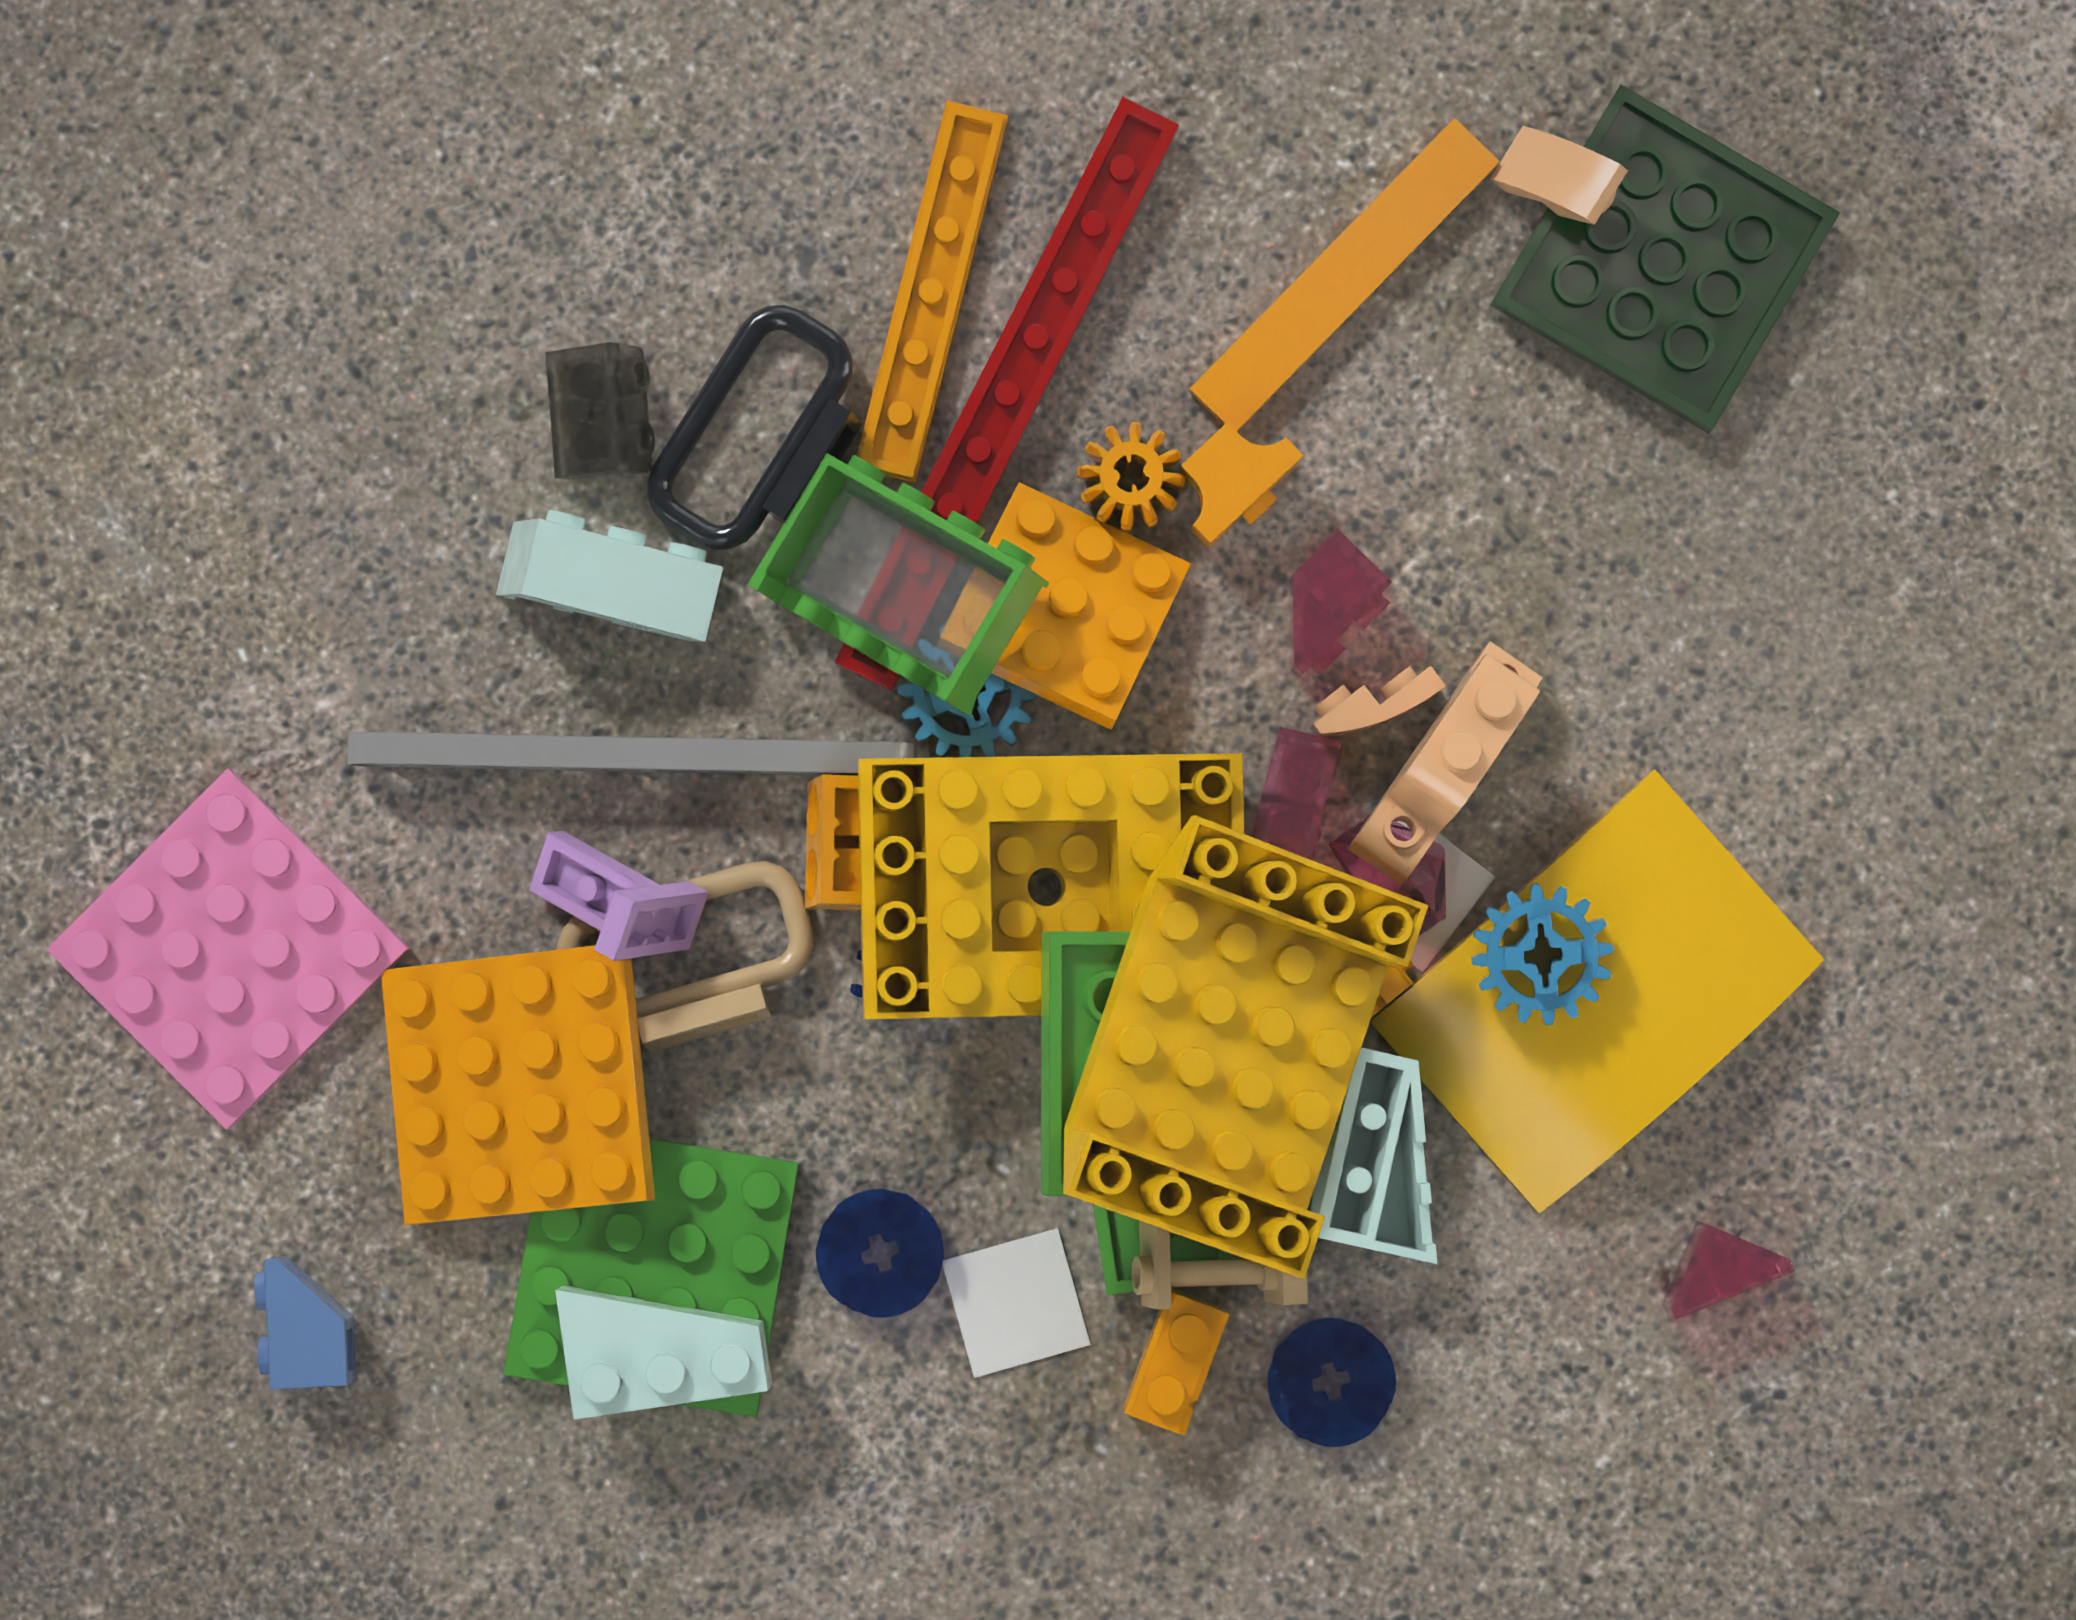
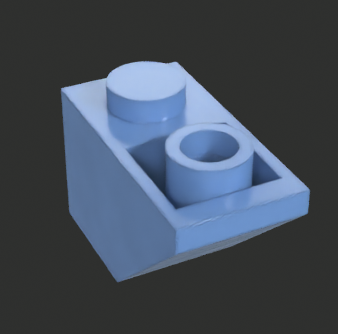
(307, 1330)

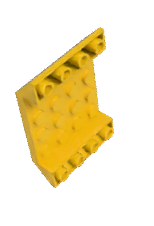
(1232, 1043)

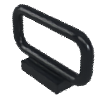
(819, 430)

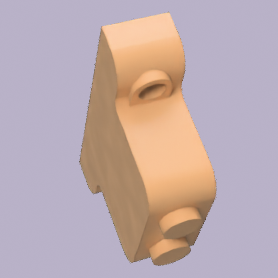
(1448, 761)

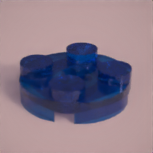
(863, 1285)
(1362, 1400)

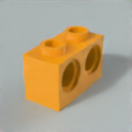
(832, 844)

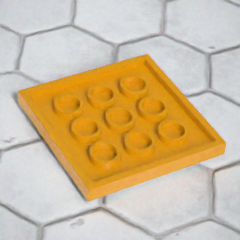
(517, 1085)

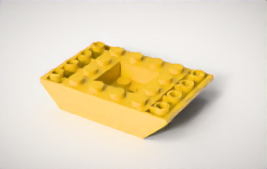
(961, 836)

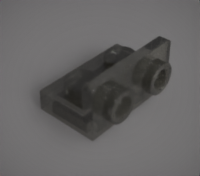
(599, 410)

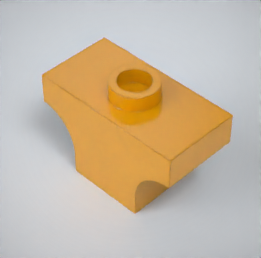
(1235, 480)

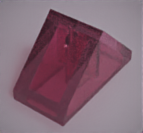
(1718, 1268)

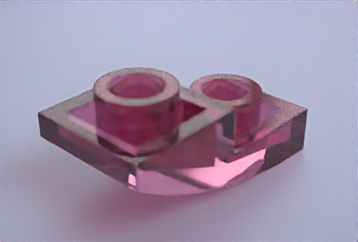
(1297, 791)

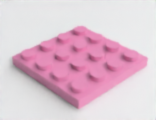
(228, 948)

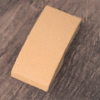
(1559, 174)
(1354, 712)

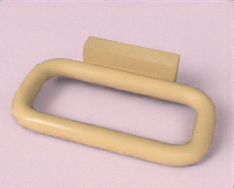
(728, 998)

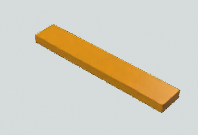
(1344, 276)
(932, 290)

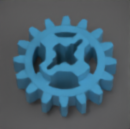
(982, 733)
(1572, 952)

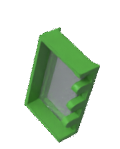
(899, 579)

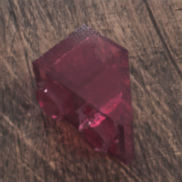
(1327, 597)

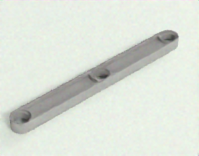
(616, 753)

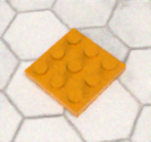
(1096, 615)

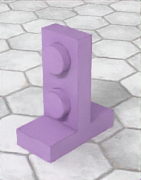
(626, 907)

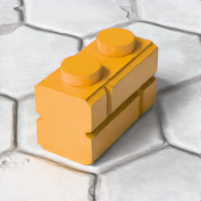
(1175, 1362)

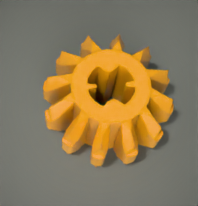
(1152, 475)

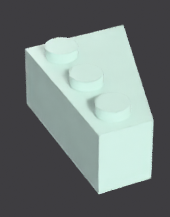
(610, 576)
(1375, 1163)
(653, 1354)

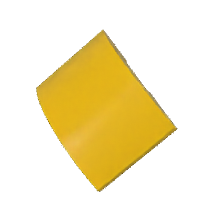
(1690, 978)

